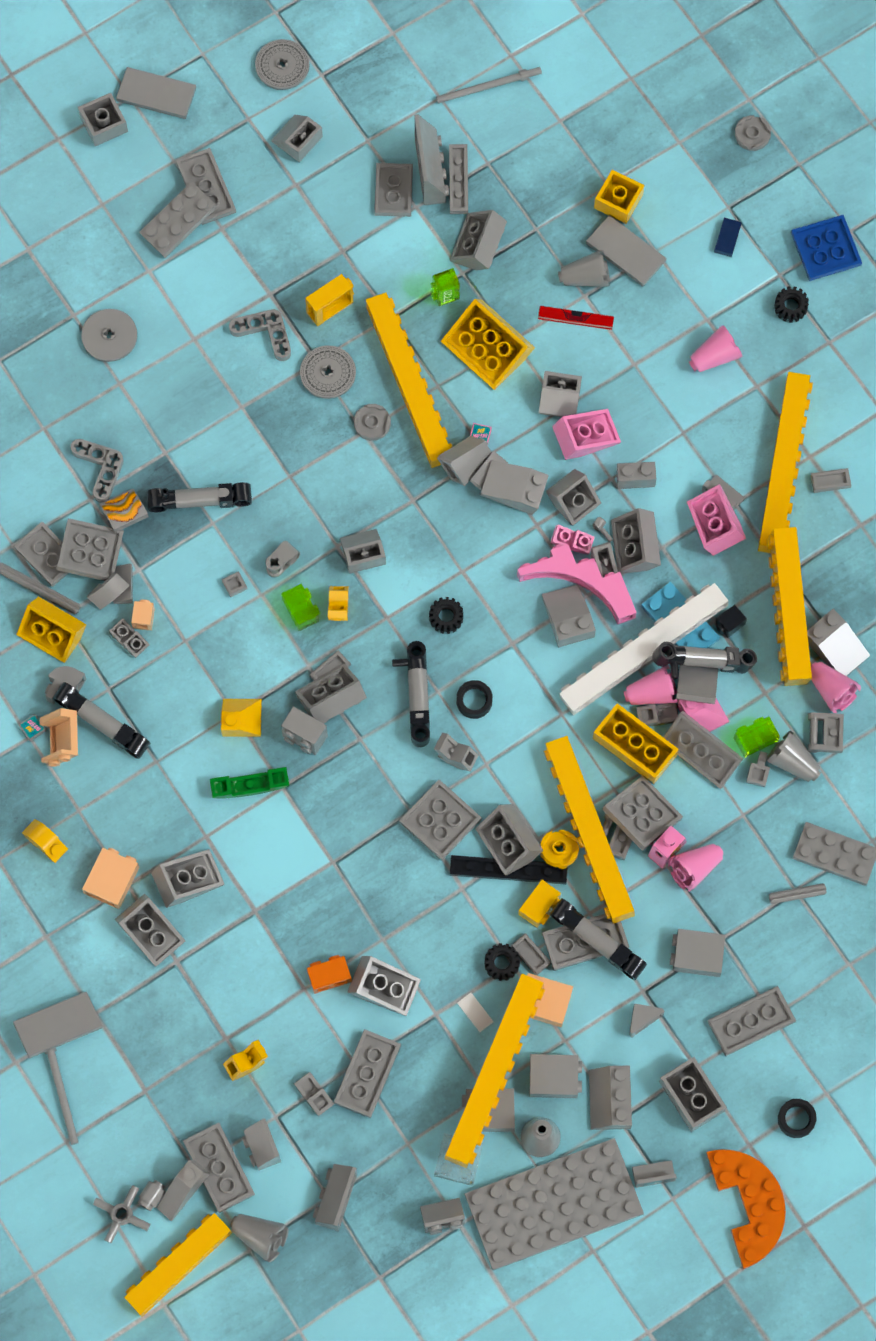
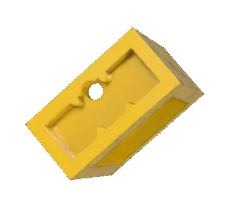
(329, 299)

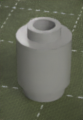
(151, 1195)

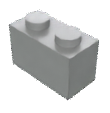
(636, 475)

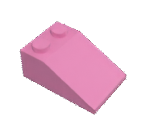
(585, 433)
(715, 520)

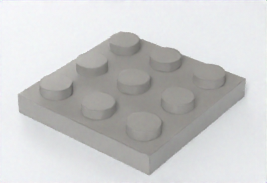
(89, 550)
(642, 812)
(440, 820)

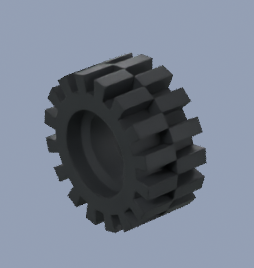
(784, 295)
(450, 625)
(505, 950)

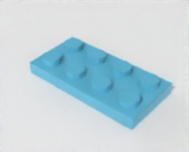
(663, 602)

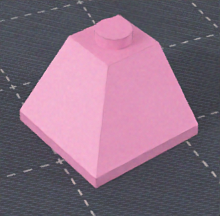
(708, 715)

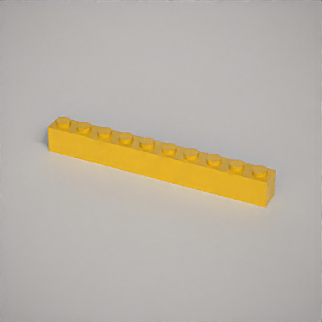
(408, 377)
(786, 456)
(590, 830)
(494, 1070)

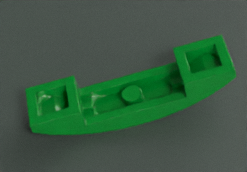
(249, 784)

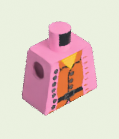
(667, 846)

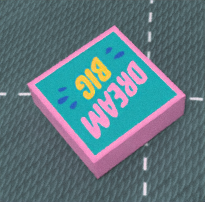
(481, 431)

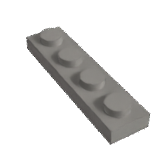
(458, 178)

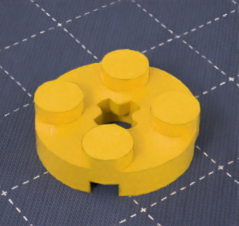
(555, 858)

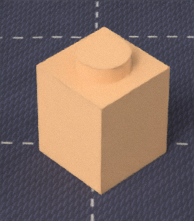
(143, 615)

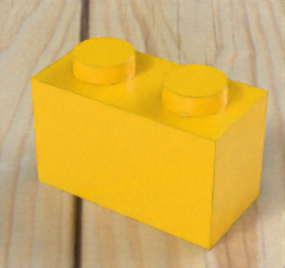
(539, 904)

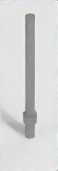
(521, 75)
(62, 1096)

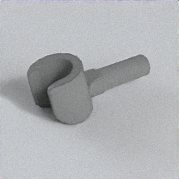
(598, 525)

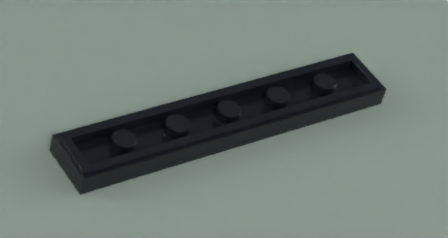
(488, 868)

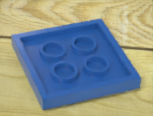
(826, 247)

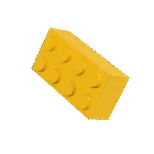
(635, 743)

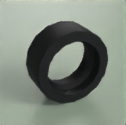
(474, 684)
(797, 1103)

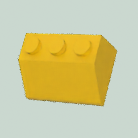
(50, 629)

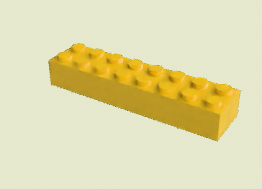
(790, 607)

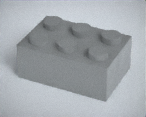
(692, 1094)

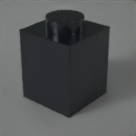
(730, 621)

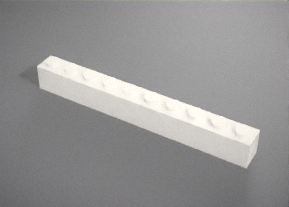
(639, 652)

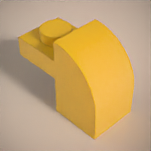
(338, 603)
(45, 840)
(246, 1061)

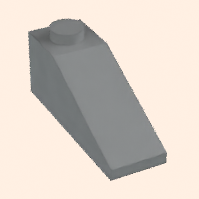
(182, 1189)

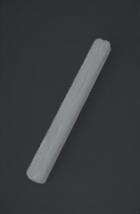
(39, 588)

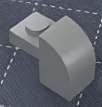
(64, 674)
(454, 753)

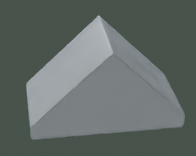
(604, 558)
(643, 1017)

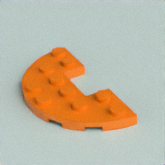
(761, 1200)

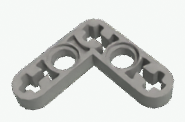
(271, 326)
(104, 460)

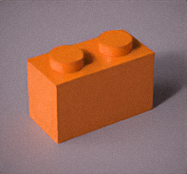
(329, 974)

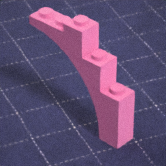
(586, 574)

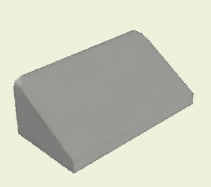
(126, 573)

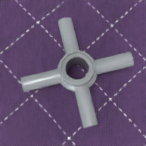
(120, 1222)

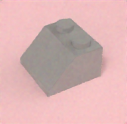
(573, 496)
(261, 1144)

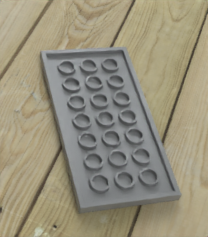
(553, 1204)

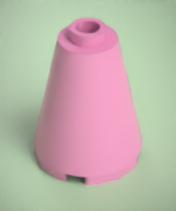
(715, 351)
(834, 686)
(652, 689)
(694, 865)

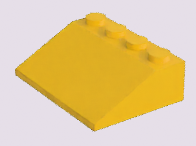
(487, 343)

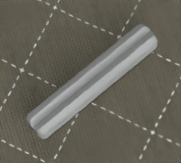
(797, 893)

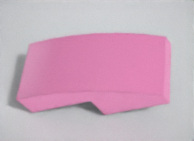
(577, 540)

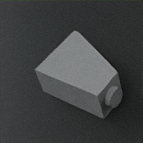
(464, 459)

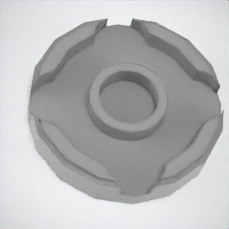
(752, 133)
(372, 422)

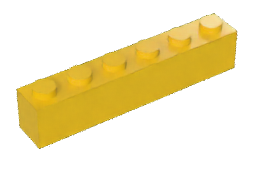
(178, 1264)

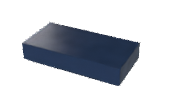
(727, 237)

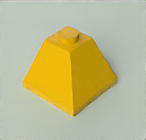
(241, 718)

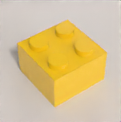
(619, 196)

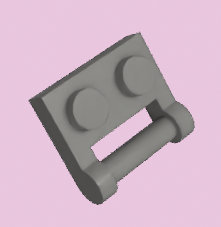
(831, 732)
(620, 841)

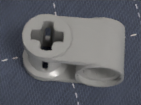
(283, 557)

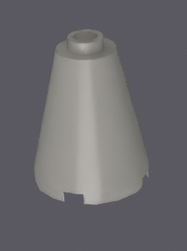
(586, 271)
(794, 758)
(539, 1143)
(260, 1235)

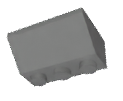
(478, 240)
(635, 541)
(333, 698)
(508, 838)
(610, 1098)
(335, 1196)

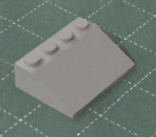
(429, 162)

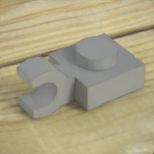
(759, 772)

